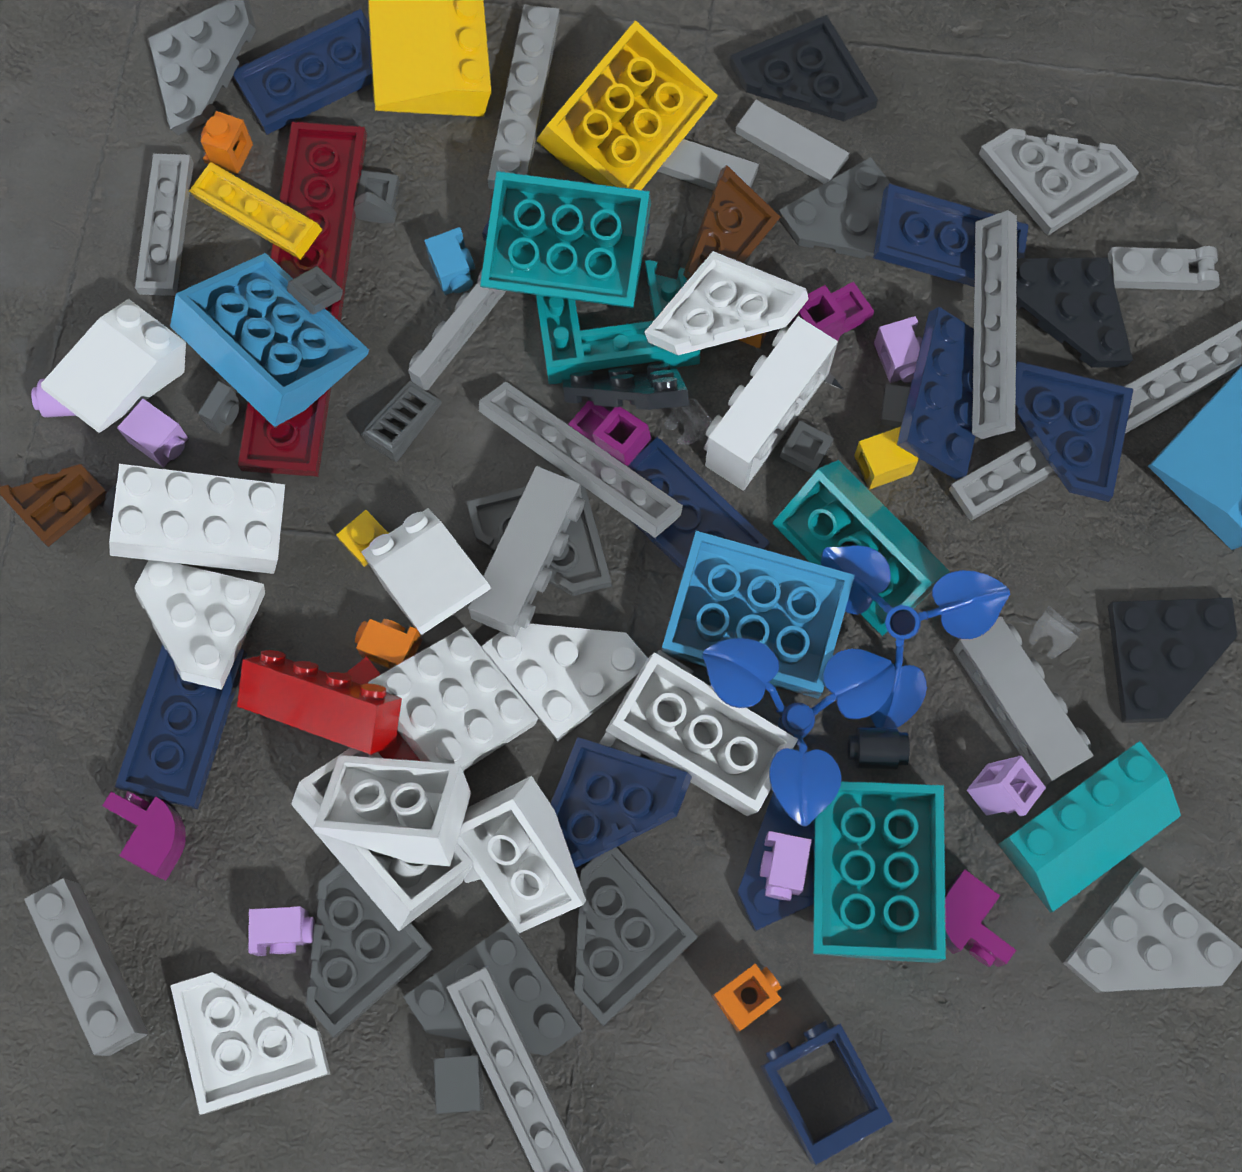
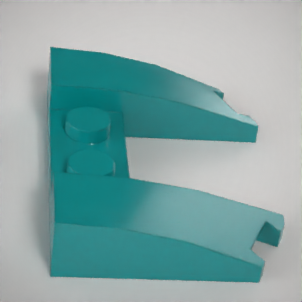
(573, 350)

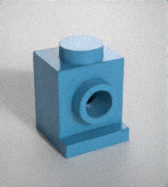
(451, 261)

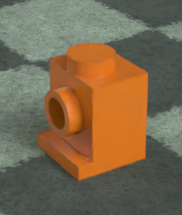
(219, 138)
(386, 642)
(730, 1000)

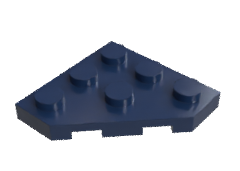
(1075, 426)
(613, 798)
(763, 909)

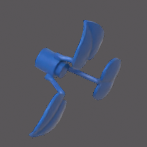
(965, 599)
(800, 779)

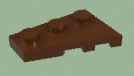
(732, 223)

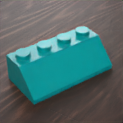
(842, 512)
(1093, 826)

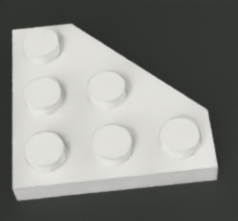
(723, 305)
(199, 617)
(566, 670)
(242, 1043)

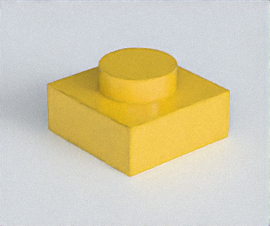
(360, 534)

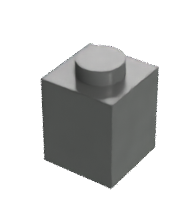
(458, 1081)

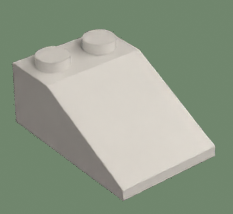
(116, 366)
(425, 570)
(396, 807)
(521, 855)

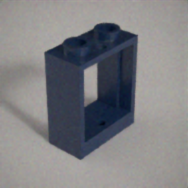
(852, 1130)

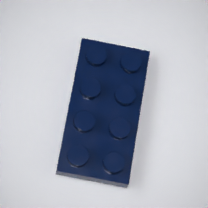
(308, 72)
(931, 234)
(941, 397)
(702, 506)
(177, 735)

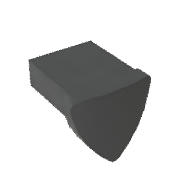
(376, 197)

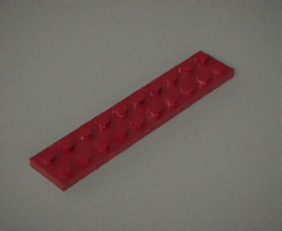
(322, 185)

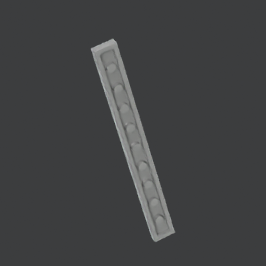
(1151, 396)

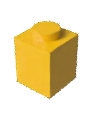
(883, 460)

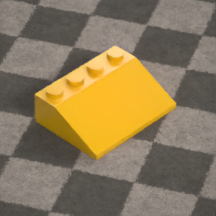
(429, 56)
(628, 113)

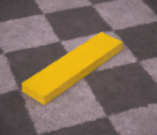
(255, 210)

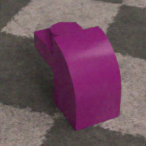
(836, 311)
(613, 431)
(158, 835)
(965, 908)

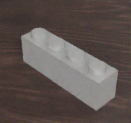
(527, 550)
(1023, 702)
(86, 967)

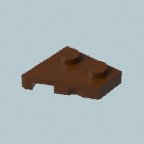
(55, 501)

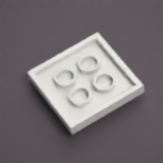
(455, 702)

